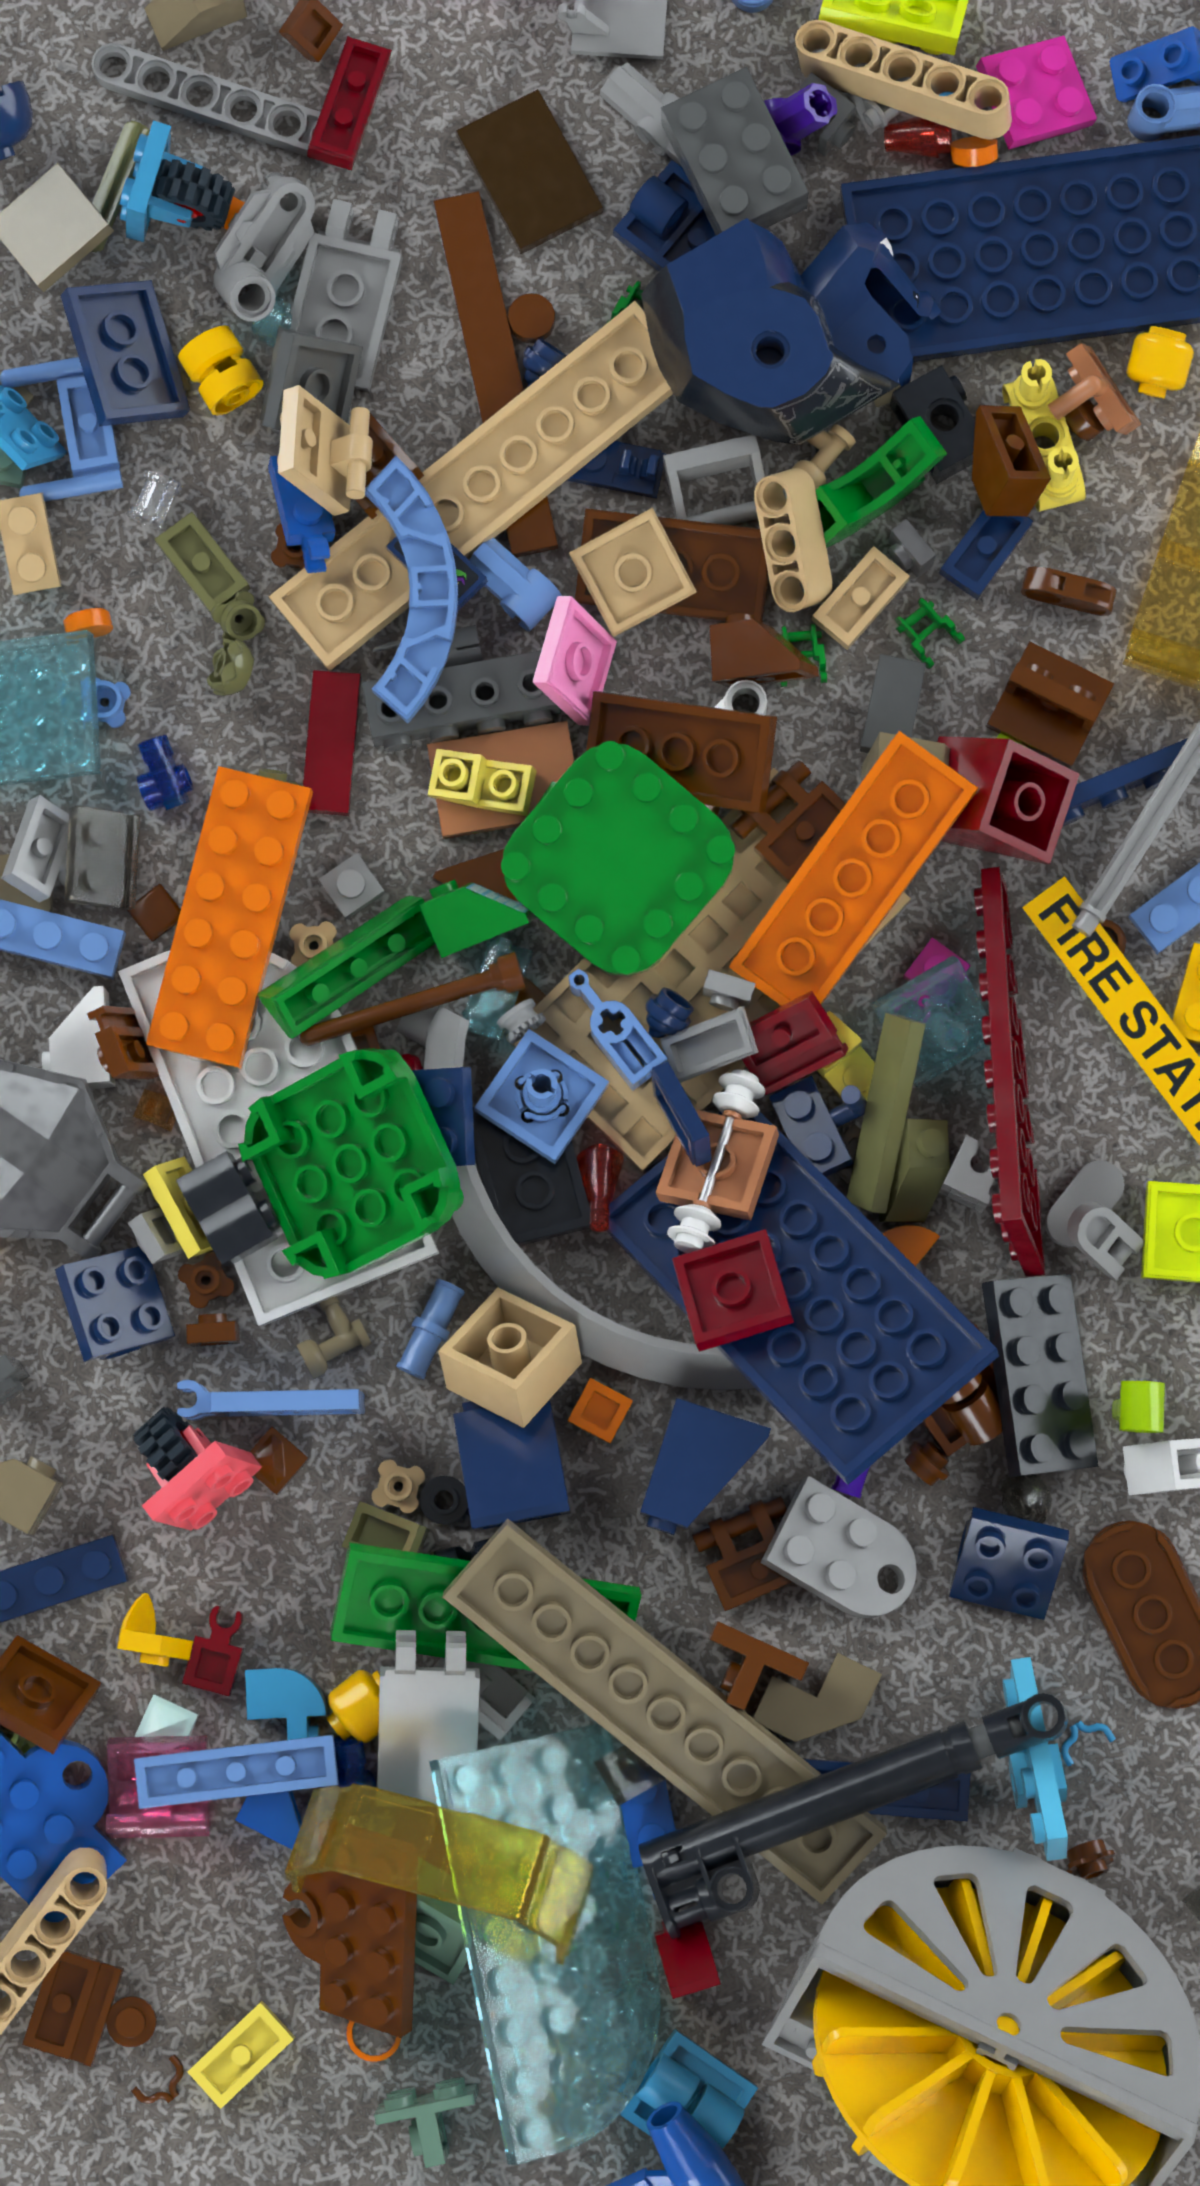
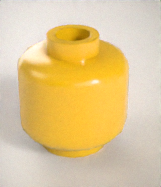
(1160, 361)
(356, 1706)

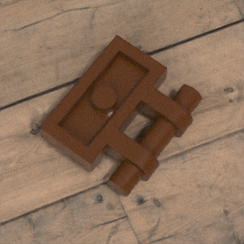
(796, 835)
(740, 1574)

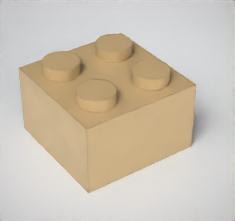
(510, 1357)

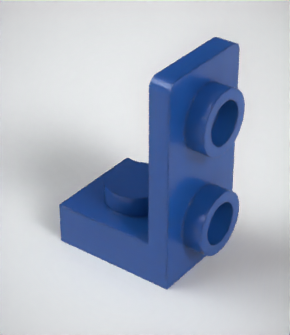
(1157, 62)

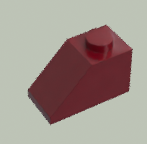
(687, 1960)

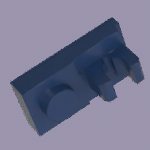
(624, 469)

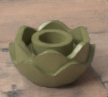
(231, 668)

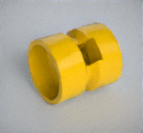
(217, 364)

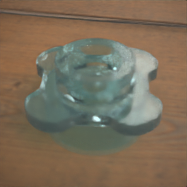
(268, 327)

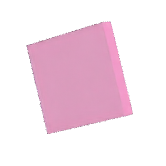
(574, 659)

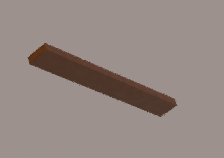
(488, 339)

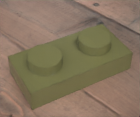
(201, 562)

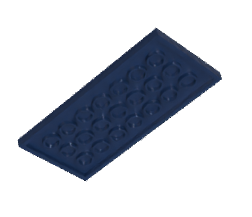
(1040, 246)
(869, 1331)

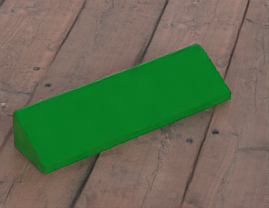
(348, 967)

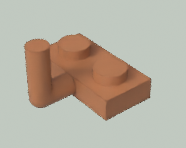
(1094, 380)

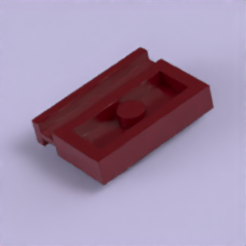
(793, 1043)

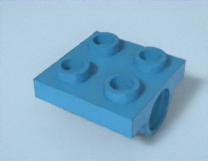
(697, 2081)

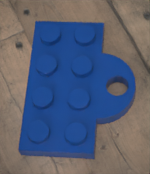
(48, 1817)

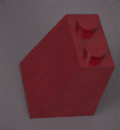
(1017, 801)

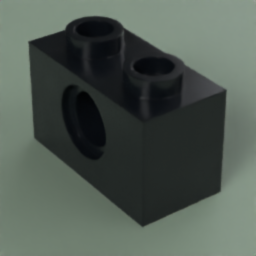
(935, 396)

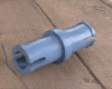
(430, 1329)

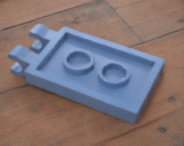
(270, 1402)

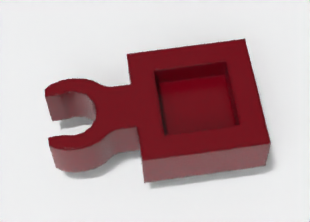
(213, 1660)

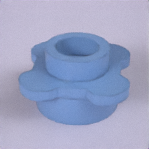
(117, 695)

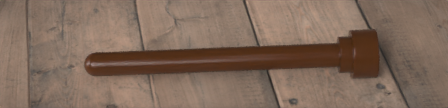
(502, 975)

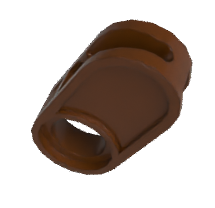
(1068, 590)

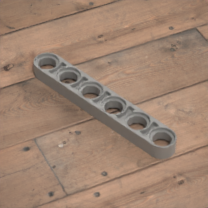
(218, 110)

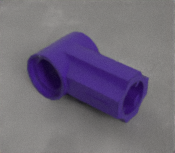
(801, 114)

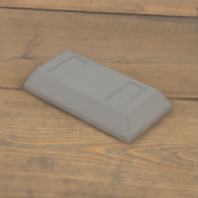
(710, 1044)

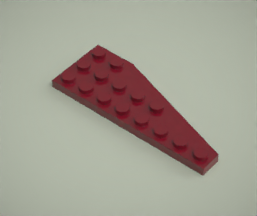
(1018, 1202)

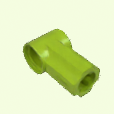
(1140, 1407)

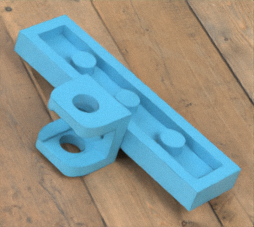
(1038, 1769)

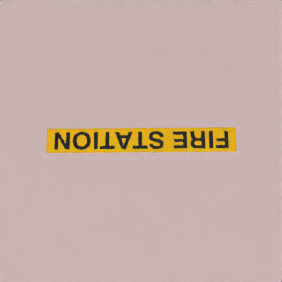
(1122, 1001)

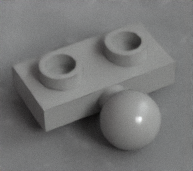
(39, 850)

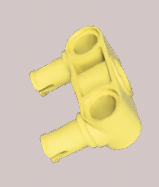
(1034, 392)

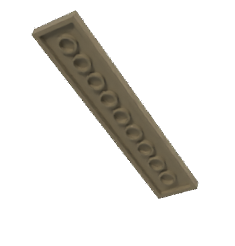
(647, 1698)

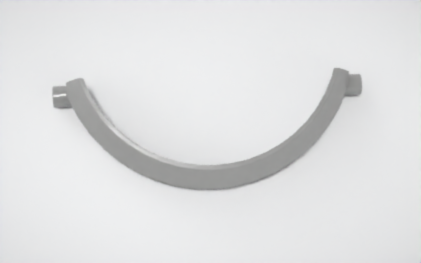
(512, 1270)

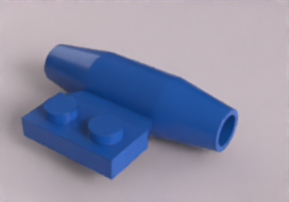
(686, 2152)

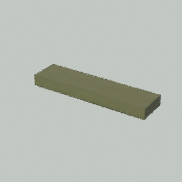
(885, 1112)

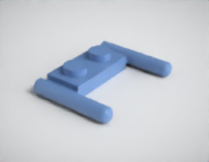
(90, 447)

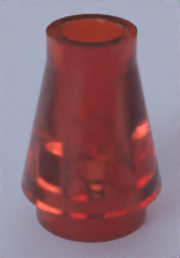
(918, 137)

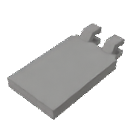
(349, 285)
(424, 1715)

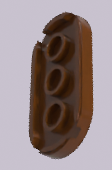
(1146, 1610)

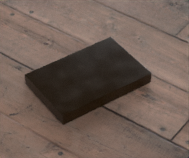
(529, 171)

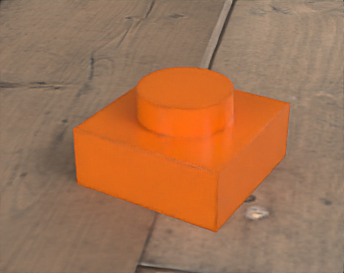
(600, 1410)

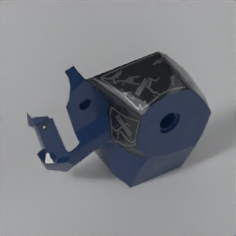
(774, 346)

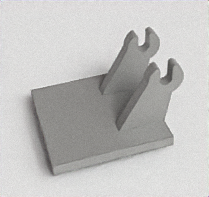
(617, 27)

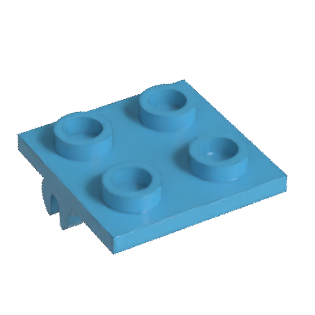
(23, 436)

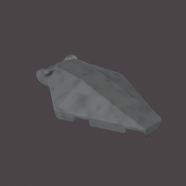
(56, 1159)

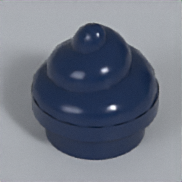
(540, 359)
(667, 1013)

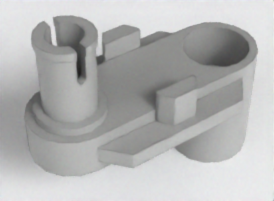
(263, 245)

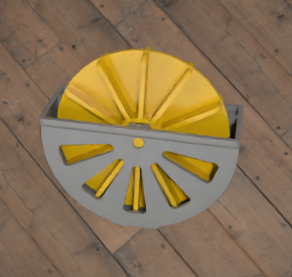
(996, 2026)

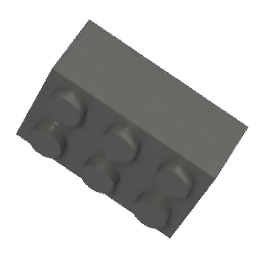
(734, 154)

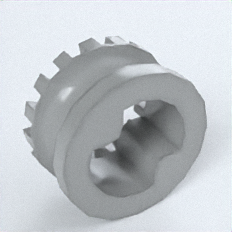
(520, 1019)

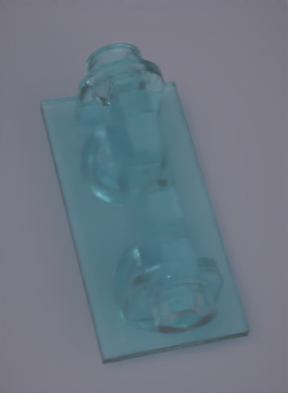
(488, 1006)

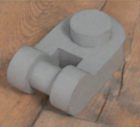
(1093, 1232)

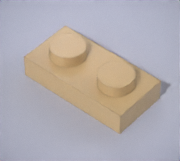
(28, 544)
(860, 598)

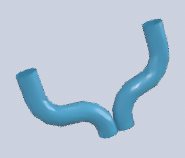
(1086, 1729)

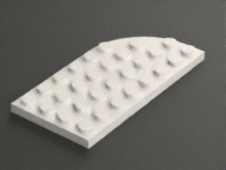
(212, 1115)

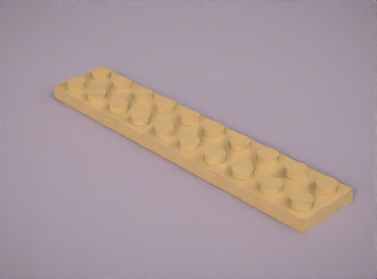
(485, 482)

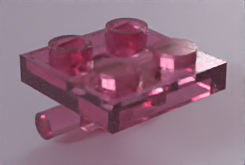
(154, 1822)

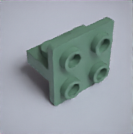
(428, 2129)

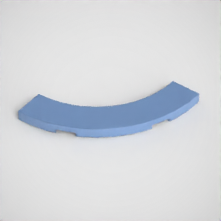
(432, 589)

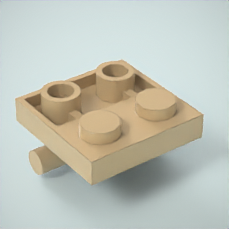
(323, 451)

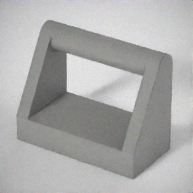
(712, 460)

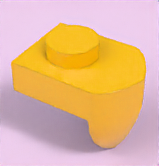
(139, 1635)

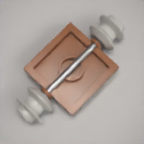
(737, 1169)

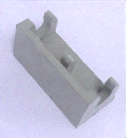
(967, 1183)
(500, 1698)

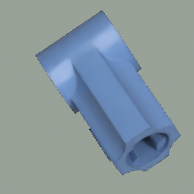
(1177, 108)
(520, 590)

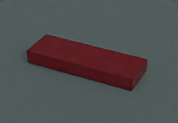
(349, 103)
(332, 741)

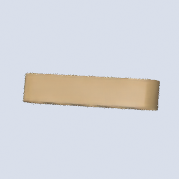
(915, 96)
(45, 1937)

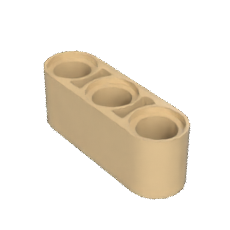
(799, 517)

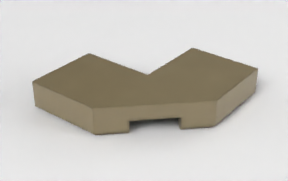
(839, 1701)

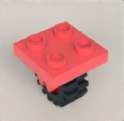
(190, 1470)

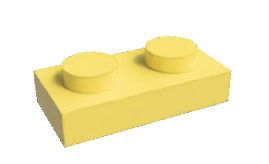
(174, 1206)
(241, 2054)

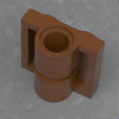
(968, 1415)

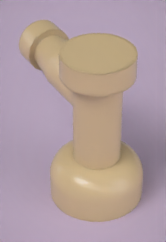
(830, 447)

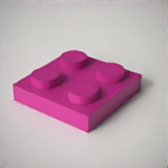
(1042, 89)

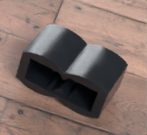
(228, 1208)

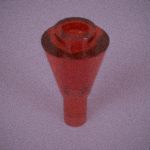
(600, 1172)

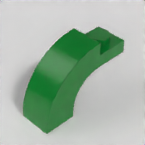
(878, 481)

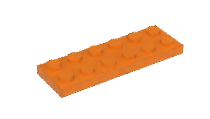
(854, 874)
(229, 917)

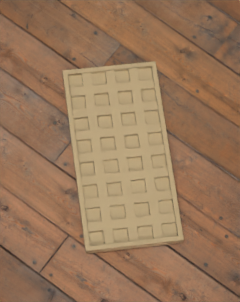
(711, 942)

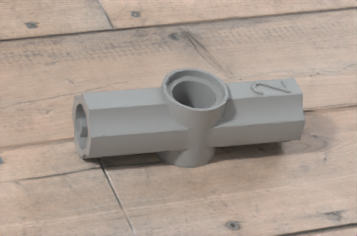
(641, 105)

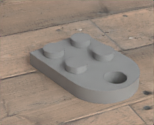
(838, 1551)

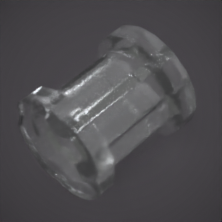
(154, 500)

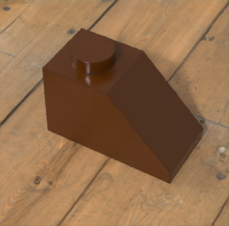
(1006, 462)
(754, 653)

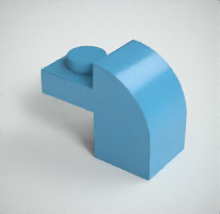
(285, 1695)

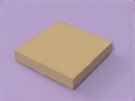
(633, 572)

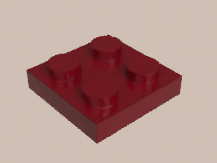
(732, 1290)

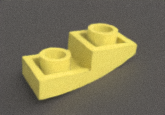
(482, 782)

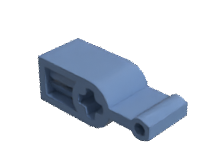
(614, 1045)

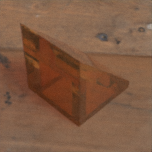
(155, 1110)

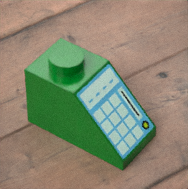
(470, 915)

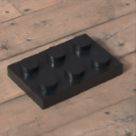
(528, 1190)

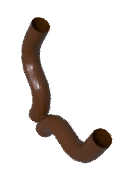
(172, 2086)

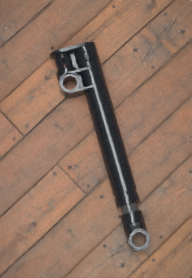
(699, 1858)

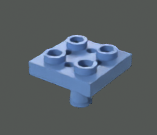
(538, 1067)

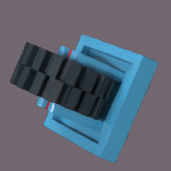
(171, 189)

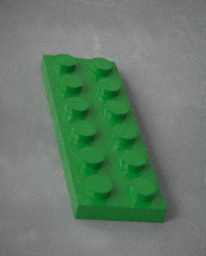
(405, 1590)

